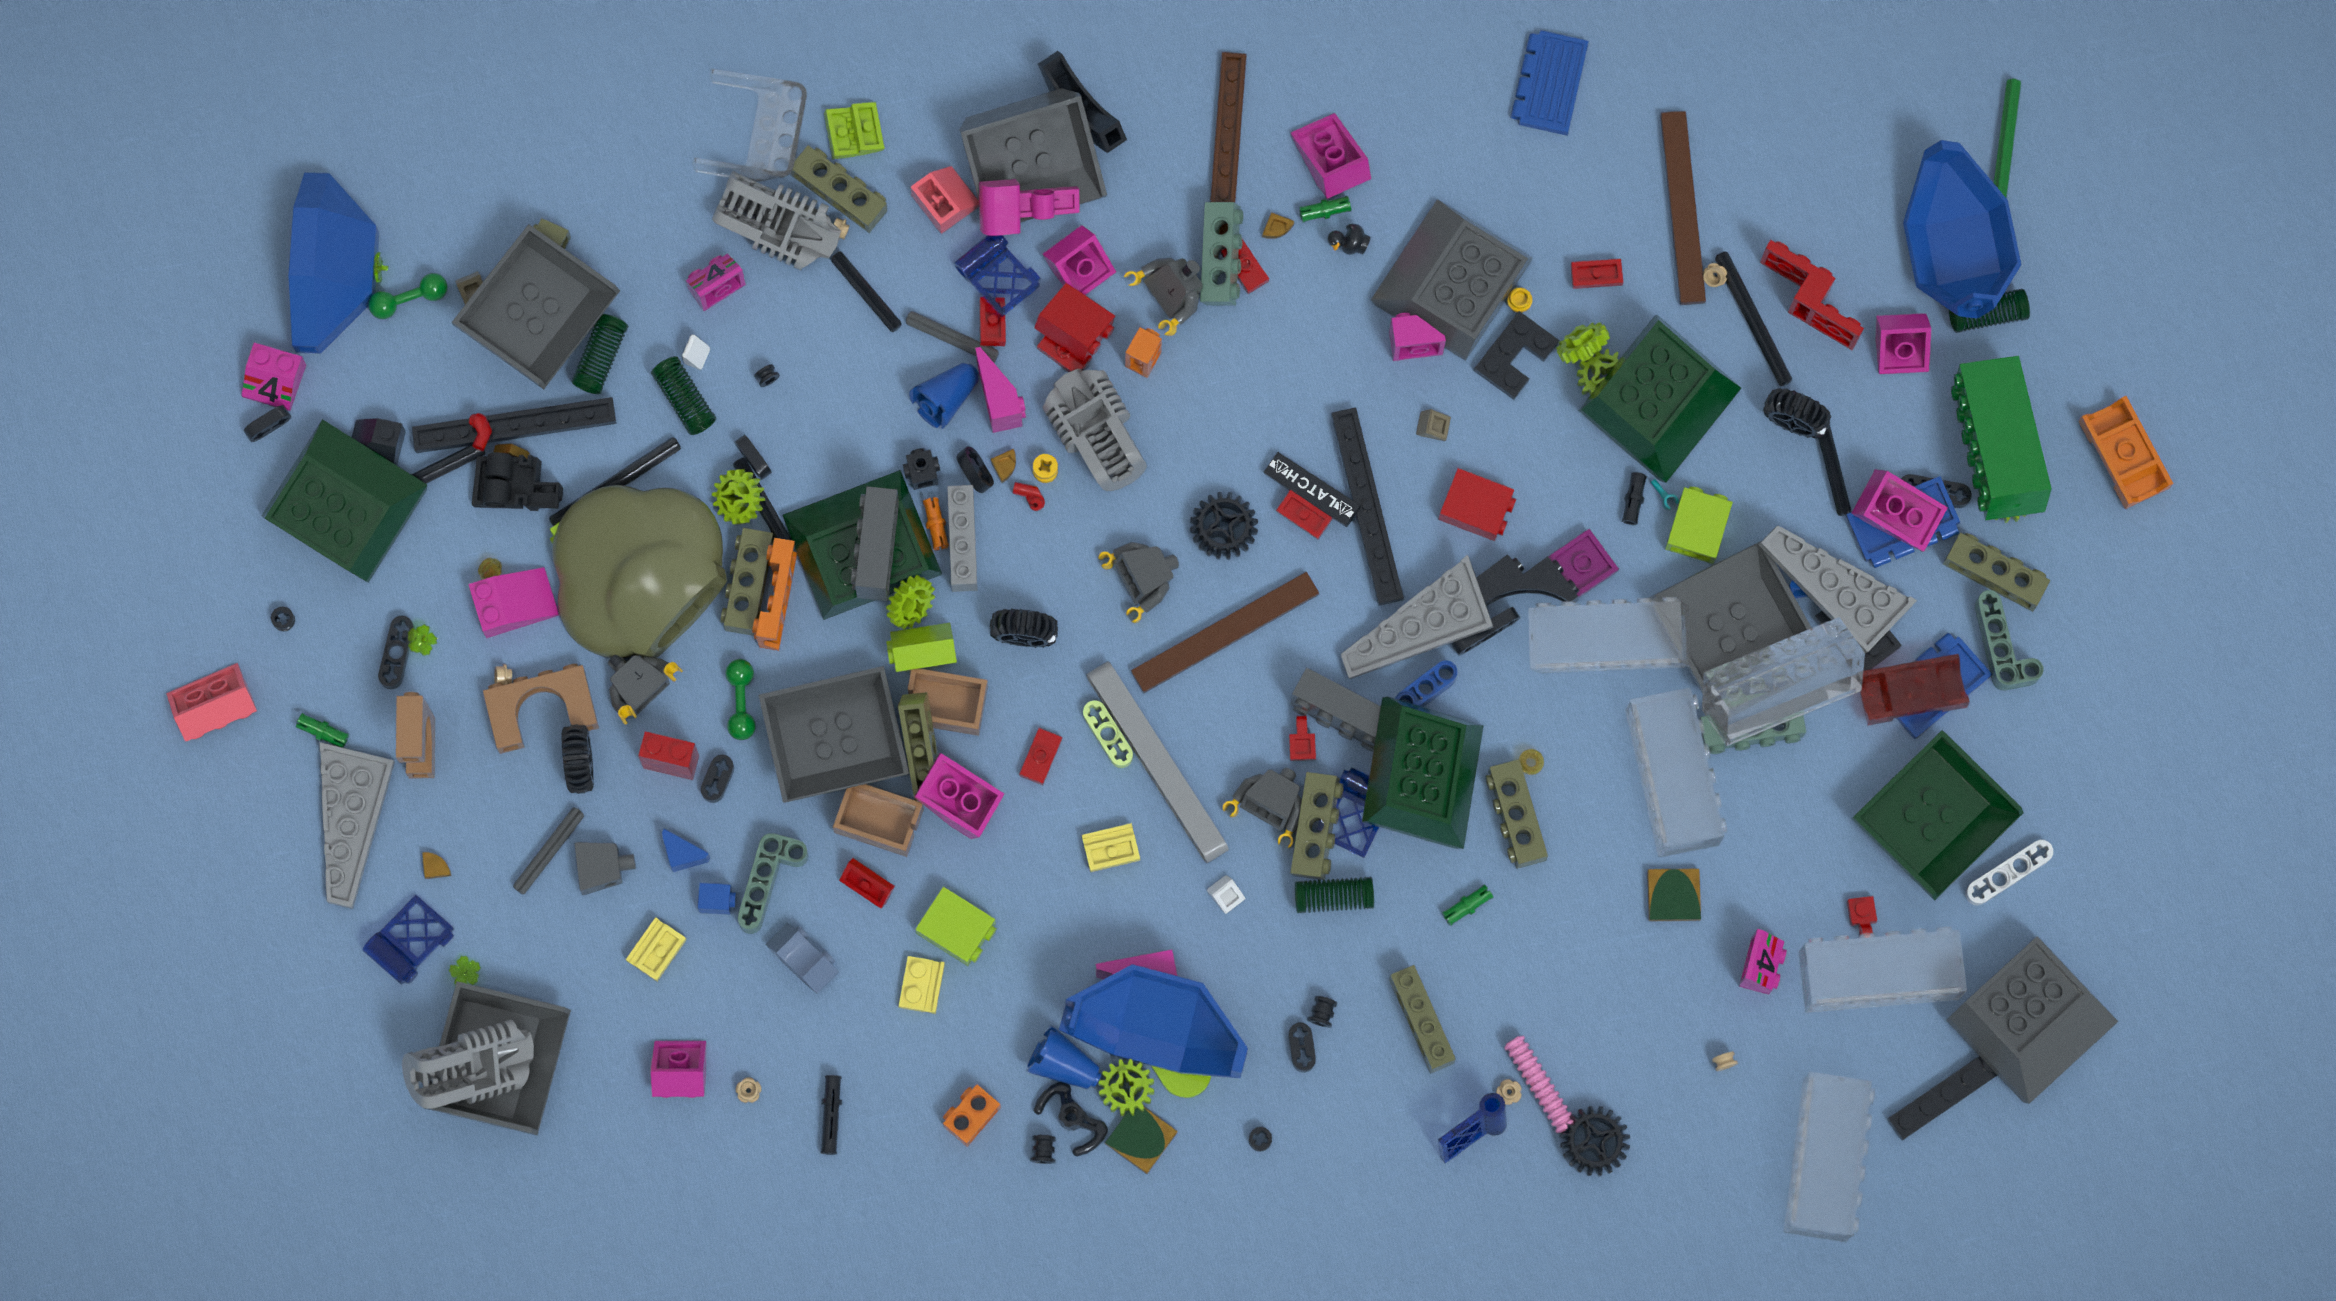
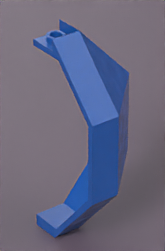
(1959, 233)
(328, 262)
(1157, 1023)

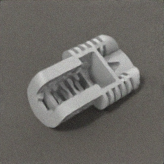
(777, 221)
(1091, 421)
(478, 1066)

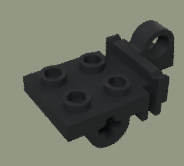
(513, 482)

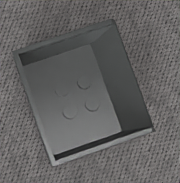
(1036, 142)
(1452, 277)
(536, 306)
(1736, 609)
(833, 734)
(480, 1007)
(2032, 1020)

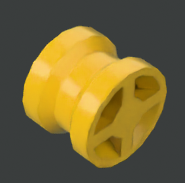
(1046, 473)

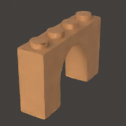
(505, 702)
(415, 735)

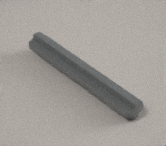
(948, 335)
(548, 850)

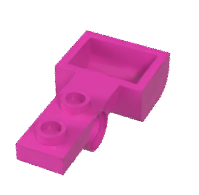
(1004, 205)

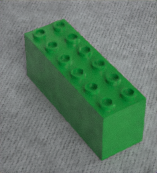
(2001, 438)

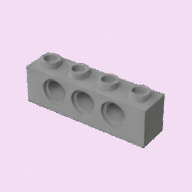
(962, 538)

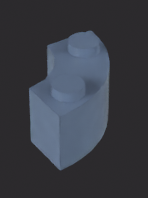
(802, 957)

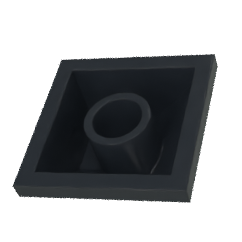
(381, 437)

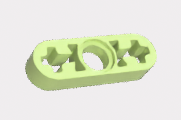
(1092, 721)

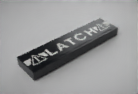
(1312, 489)

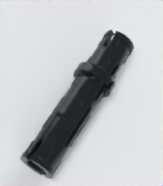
(832, 1083)

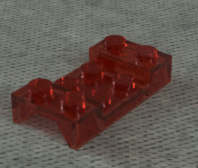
(1913, 689)

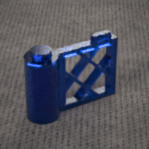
(981, 261)
(1355, 790)
(393, 955)
(1489, 1120)

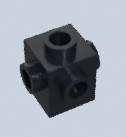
(919, 476)

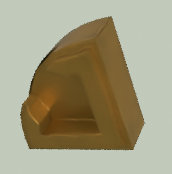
(1277, 226)
(511, 449)
(1004, 464)
(434, 866)

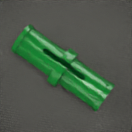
(1325, 209)
(322, 730)
(1467, 905)

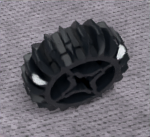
(1797, 413)
(1214, 530)
(1023, 628)
(577, 759)
(1598, 1151)

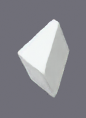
(695, 352)
(1226, 894)

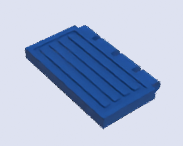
(1552, 83)
(1877, 544)
(1972, 673)

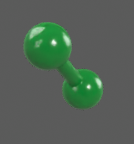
(384, 304)
(740, 724)

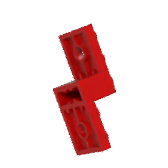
(1814, 288)

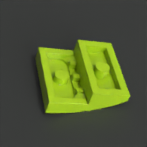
(854, 130)

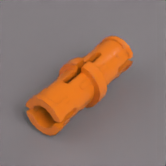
(935, 523)

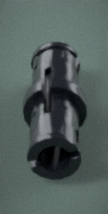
(1634, 498)

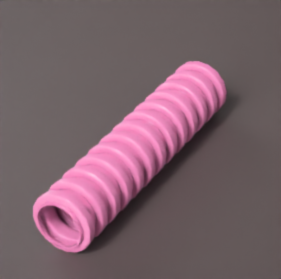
(1539, 1083)

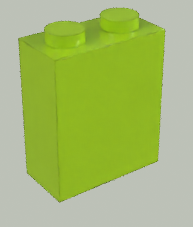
(1699, 524)
(921, 647)
(956, 927)

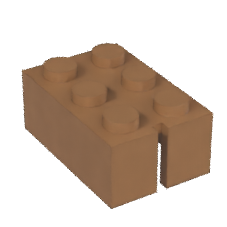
(954, 699)
(878, 818)

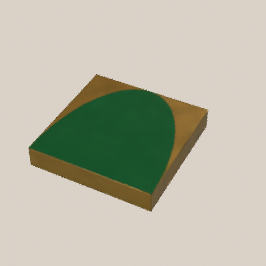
(1674, 894)
(1141, 1138)

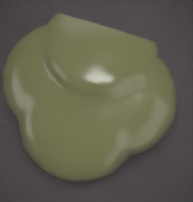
(636, 568)

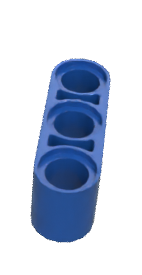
(1432, 679)

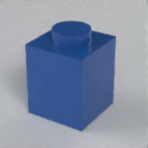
(716, 898)

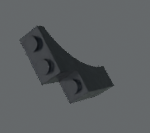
(1104, 128)
(1507, 579)

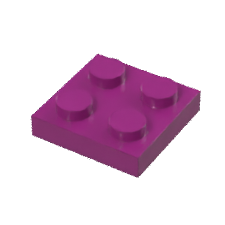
(1585, 562)

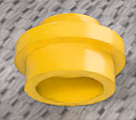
(1519, 300)

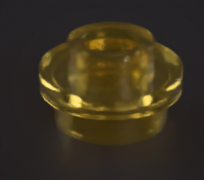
(489, 568)
(1531, 754)

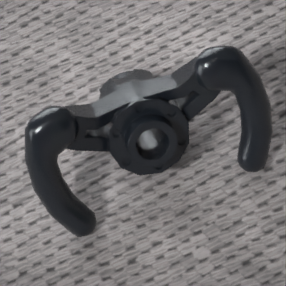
(1097, 1126)

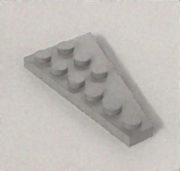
(1838, 587)
(1432, 618)
(351, 804)

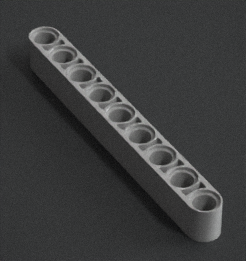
(1157, 762)

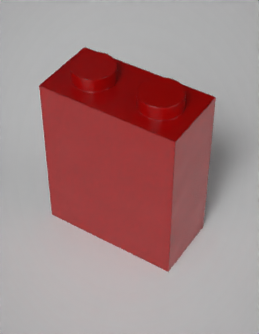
(1075, 322)
(1477, 505)
(668, 755)

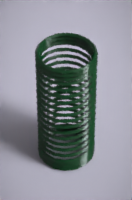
(2022, 308)
(669, 369)
(580, 379)
(1367, 892)

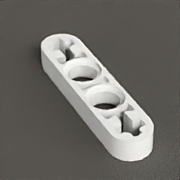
(2008, 871)

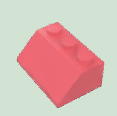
(211, 702)

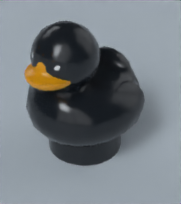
(1354, 240)

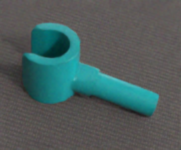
(1664, 495)

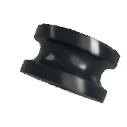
(766, 375)
(287, 612)
(1264, 1146)

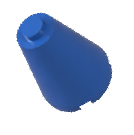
(944, 394)
(1063, 1061)

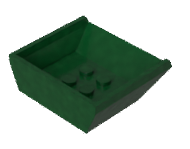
(1660, 399)
(345, 501)
(827, 539)
(1422, 773)
(1938, 815)

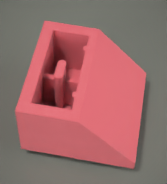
(944, 198)

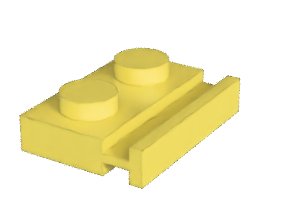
(1111, 847)
(656, 949)
(921, 985)

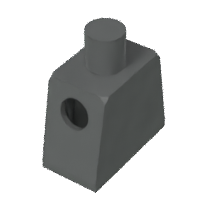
(600, 866)

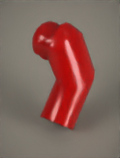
(483, 430)
(1031, 493)

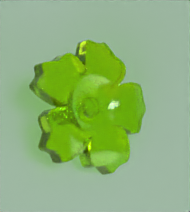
(378, 267)
(421, 640)
(465, 970)

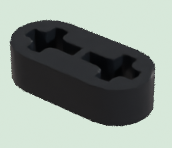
(267, 423)
(753, 457)
(975, 469)
(723, 780)
(1308, 1046)

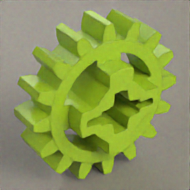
(1583, 342)
(1596, 367)
(734, 508)
(910, 602)
(1116, 1090)

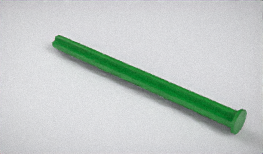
(2007, 135)

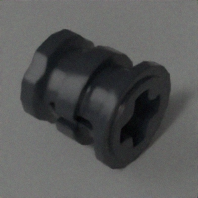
(1322, 1011)
(1043, 1149)

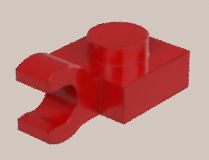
(1302, 744)
(1862, 913)

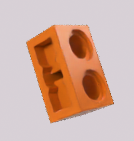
(1143, 351)
(977, 1118)

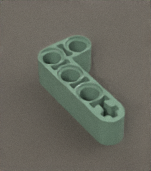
(2002, 640)
(766, 884)

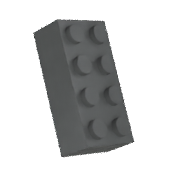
(876, 544)
(1337, 708)

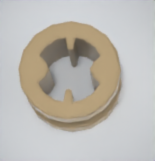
(1724, 1061)

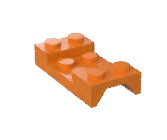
(2126, 452)
(770, 625)

